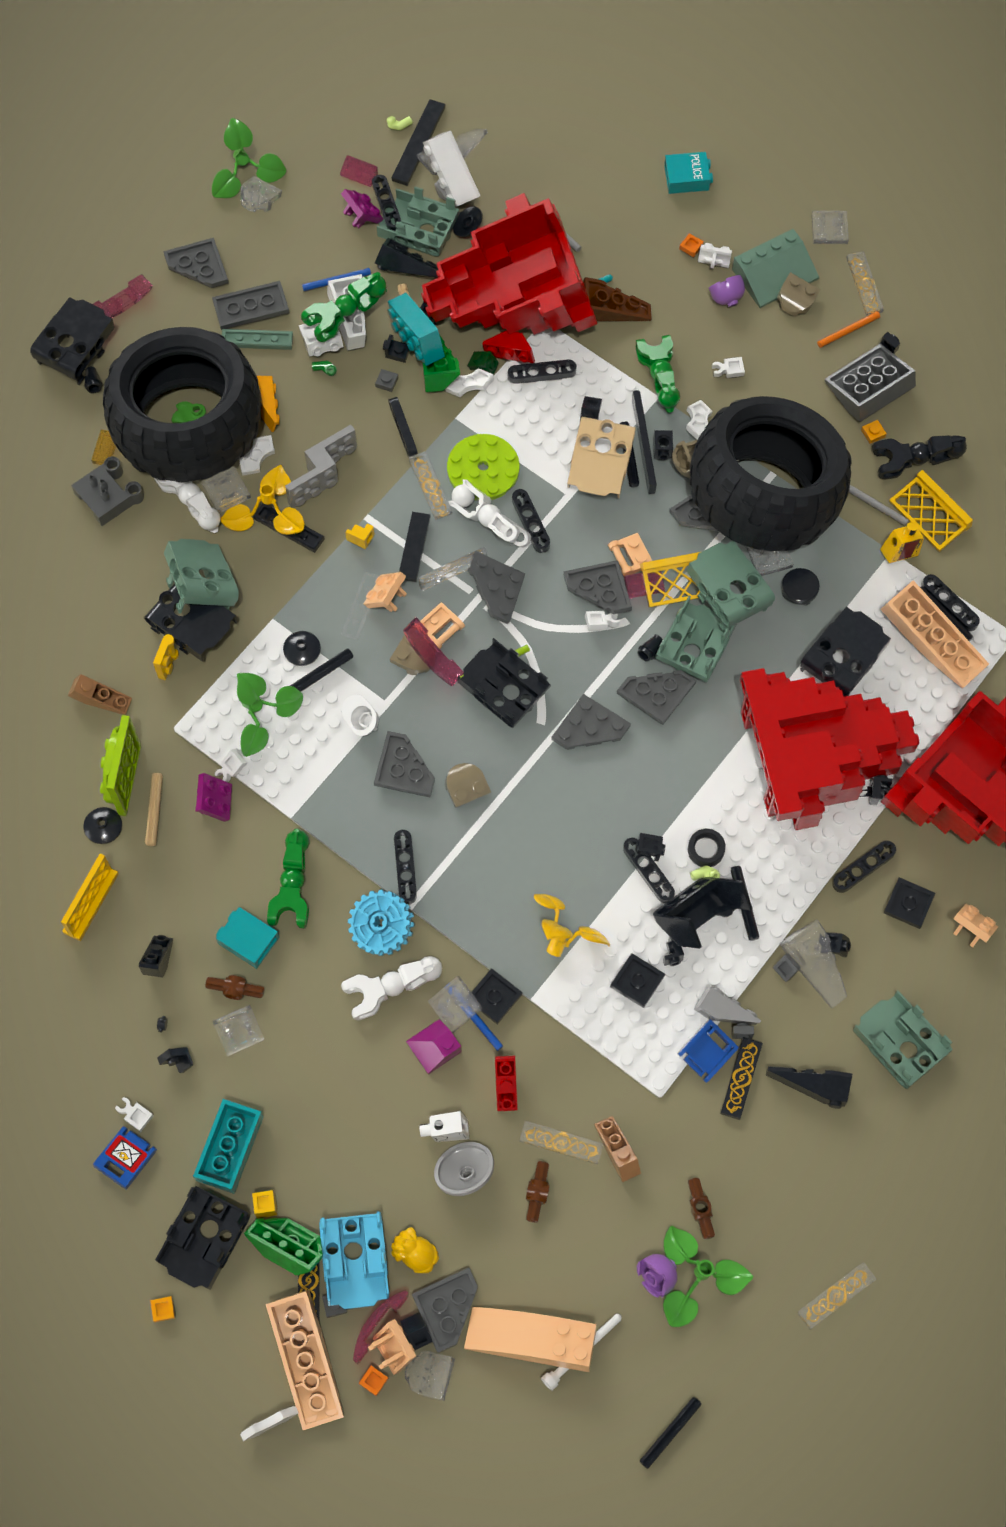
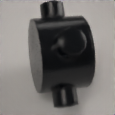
(162, 1024)

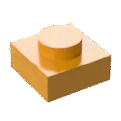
(873, 431)
(162, 1309)

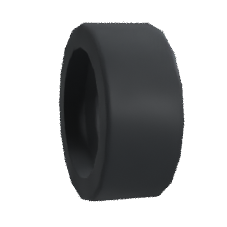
(706, 833)

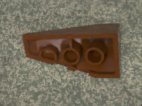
(613, 305)

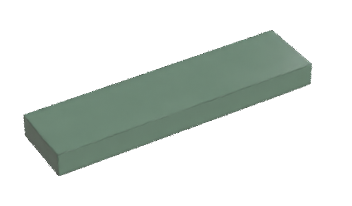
(259, 338)

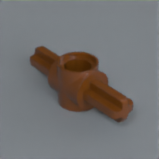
(234, 987)
(537, 1192)
(703, 1218)

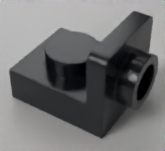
(395, 350)
(591, 407)
(877, 787)
(651, 845)
(839, 944)
(676, 956)
(178, 1057)

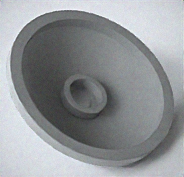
(464, 1169)

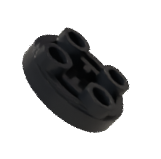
(800, 586)

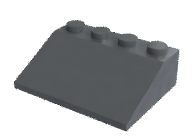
(871, 382)

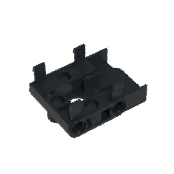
(89, 330)
(196, 630)
(855, 634)
(494, 670)
(190, 1254)

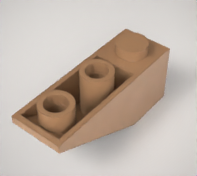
(99, 695)
(618, 1149)

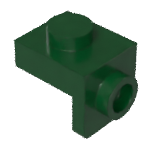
(483, 360)

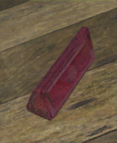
(358, 170)
(636, 587)

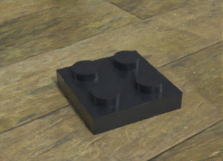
(909, 903)
(637, 980)
(496, 996)

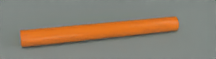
(848, 329)

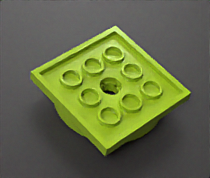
(493, 452)
(120, 765)

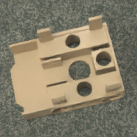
(598, 471)

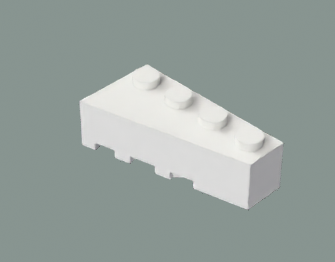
(353, 327)

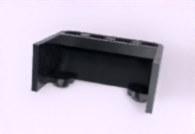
(698, 905)

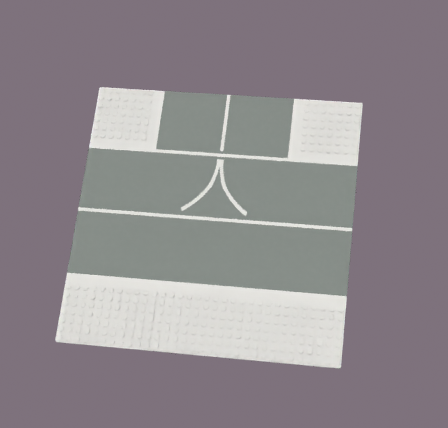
(554, 811)

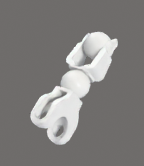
(196, 502)
(487, 514)
(392, 984)

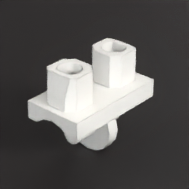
(715, 256)

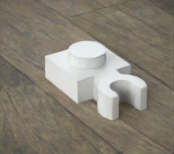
(732, 367)
(599, 621)
(231, 764)
(136, 1115)

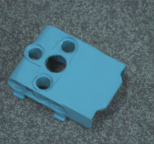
(356, 1281)

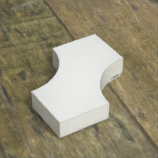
(475, 381)
(699, 413)
(261, 449)
(268, 1423)

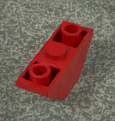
(510, 347)
(506, 1083)

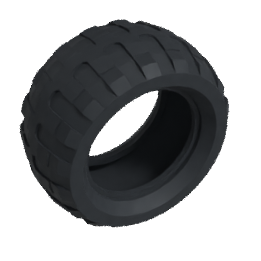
(171, 361)
(781, 435)

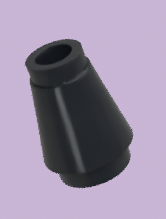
(92, 381)
(649, 649)

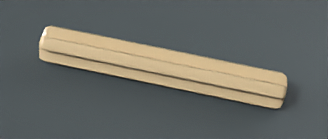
(153, 810)

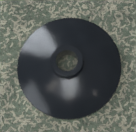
(468, 221)
(304, 655)
(105, 833)

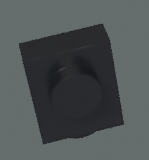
(890, 342)

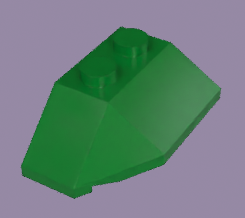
(286, 1244)

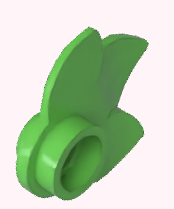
(186, 412)

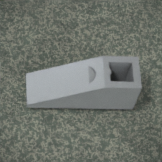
(720, 1008)

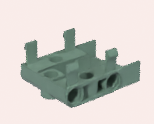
(418, 211)
(186, 559)
(714, 573)
(698, 627)
(897, 1022)

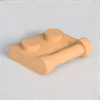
(635, 551)
(437, 620)

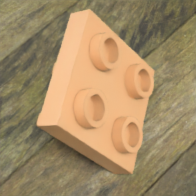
(384, 590)
(975, 922)
(393, 1347)

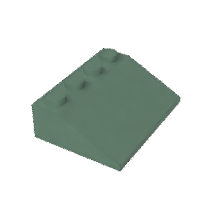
(769, 265)

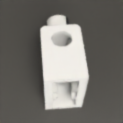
(454, 1127)

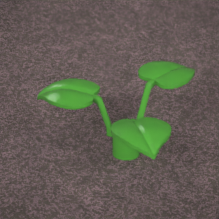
(235, 138)
(248, 691)
(730, 1276)

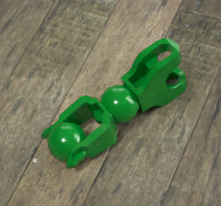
(331, 314)
(658, 360)
(291, 881)

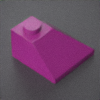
(434, 1046)

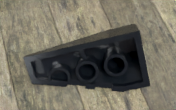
(396, 258)
(827, 1088)

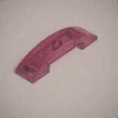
(125, 299)
(430, 653)
(393, 1303)

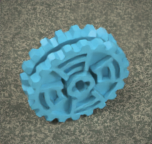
(395, 926)

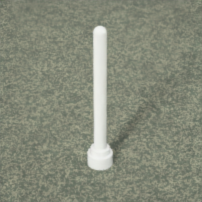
(551, 1379)

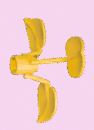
(273, 483)
(558, 933)

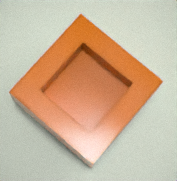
(691, 245)
(373, 1380)

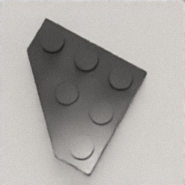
(198, 262)
(689, 514)
(496, 585)
(600, 585)
(657, 692)
(589, 725)
(403, 767)
(446, 1307)

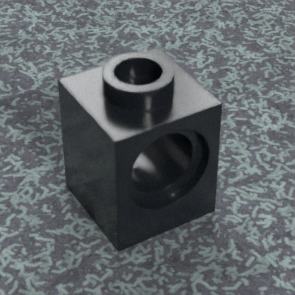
(663, 437)
(416, 1331)

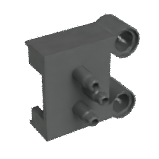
(104, 494)

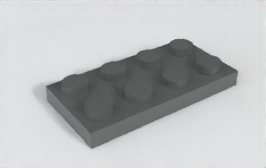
(250, 305)

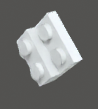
(316, 347)

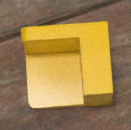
(360, 536)
(264, 1204)

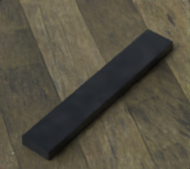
(422, 133)
(644, 442)

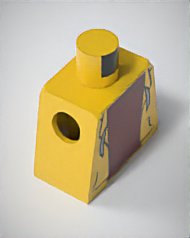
(903, 543)

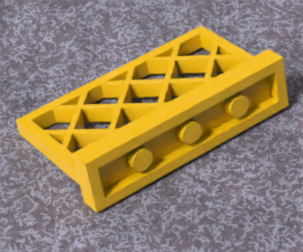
(945, 504)
(666, 564)
(89, 898)

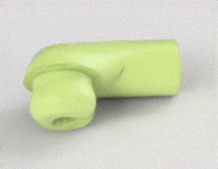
(398, 125)
(705, 871)

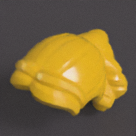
(414, 1251)

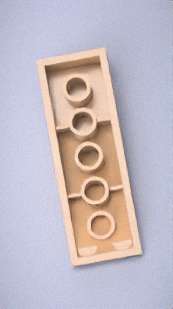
(934, 635)
(531, 1337)
(305, 1359)

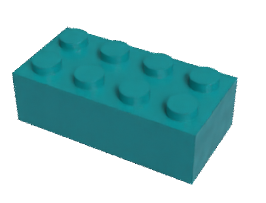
(415, 329)
(228, 1146)

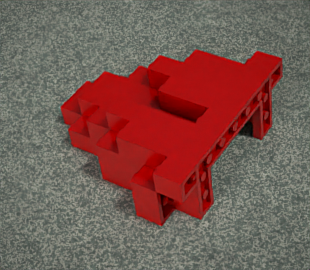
(513, 275)
(819, 742)
(960, 776)

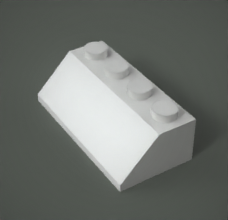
(451, 168)

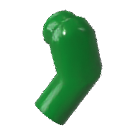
(326, 366)

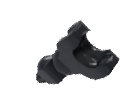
(936, 450)

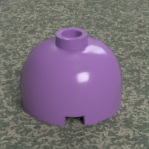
(728, 291)
(658, 1273)

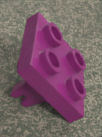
(362, 206)
(213, 797)

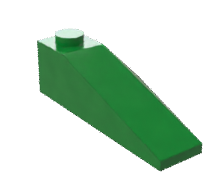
(441, 372)

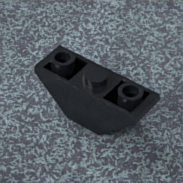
(156, 956)

